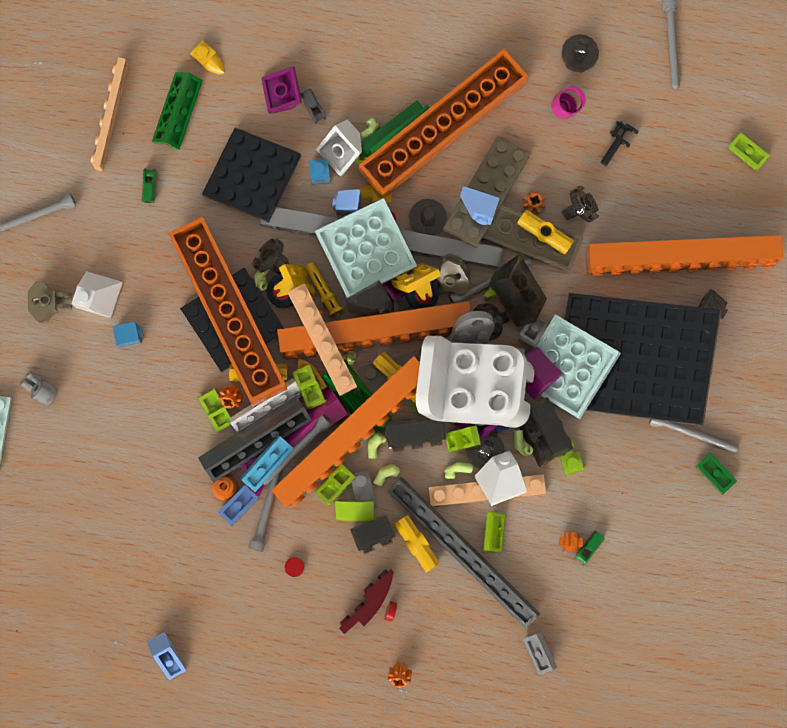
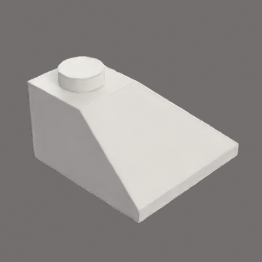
(341, 147)
(97, 294)
(501, 478)

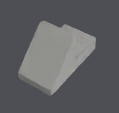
(533, 332)

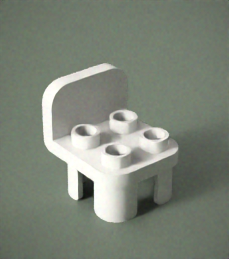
(473, 383)

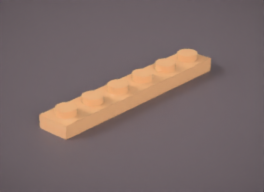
(107, 121)
(322, 339)
(473, 493)

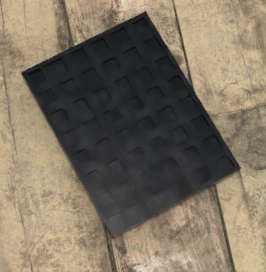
(662, 358)

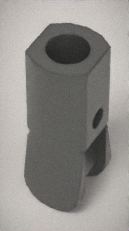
(312, 103)

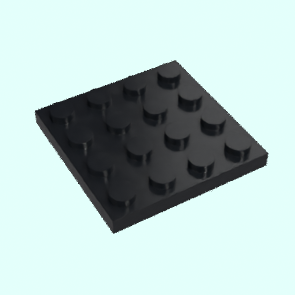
(251, 174)
(259, 308)

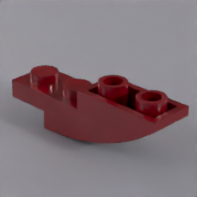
(375, 596)

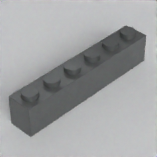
(254, 439)

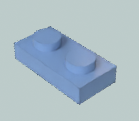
(238, 505)

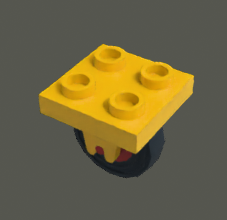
(291, 277)
(419, 286)

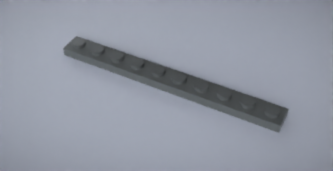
(463, 552)

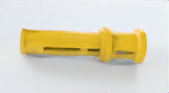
(327, 298)

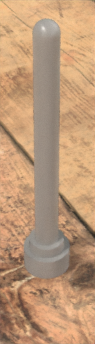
(669, 8)
(66, 202)
(457, 298)
(322, 424)
(696, 434)
(257, 541)

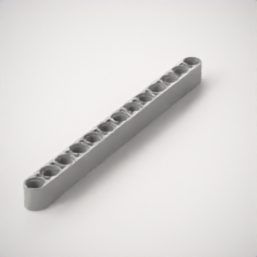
(418, 243)

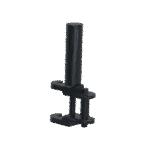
(617, 142)

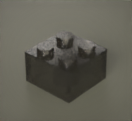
(373, 534)

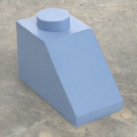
(347, 201)
(479, 205)
(166, 655)

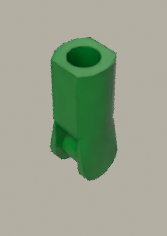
(148, 189)
(591, 545)

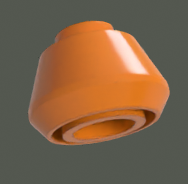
(222, 493)

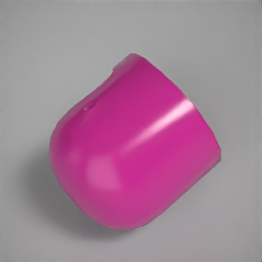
(565, 105)

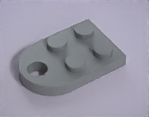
(472, 328)

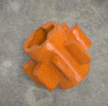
(539, 202)
(231, 396)
(571, 541)
(399, 675)

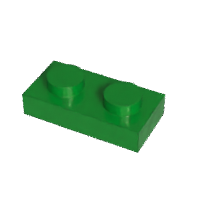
(716, 473)

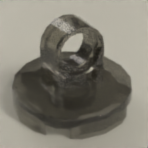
(580, 53)
(582, 205)
(427, 217)
(270, 255)
(498, 317)
(481, 454)

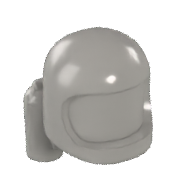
(40, 389)

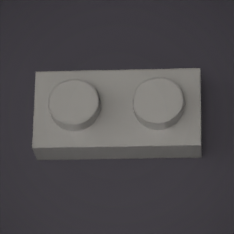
(362, 487)
(540, 653)

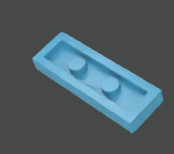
(266, 463)

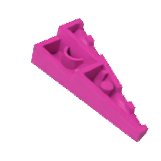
(331, 409)

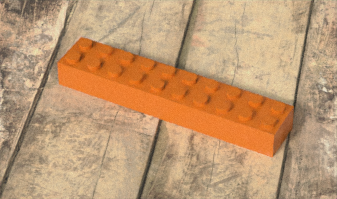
(443, 123)
(684, 254)
(228, 311)
(376, 329)
(349, 434)

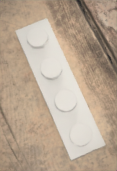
(253, 413)

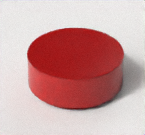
(294, 567)
(390, 611)

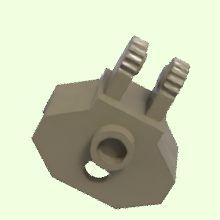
(454, 275)
(47, 303)

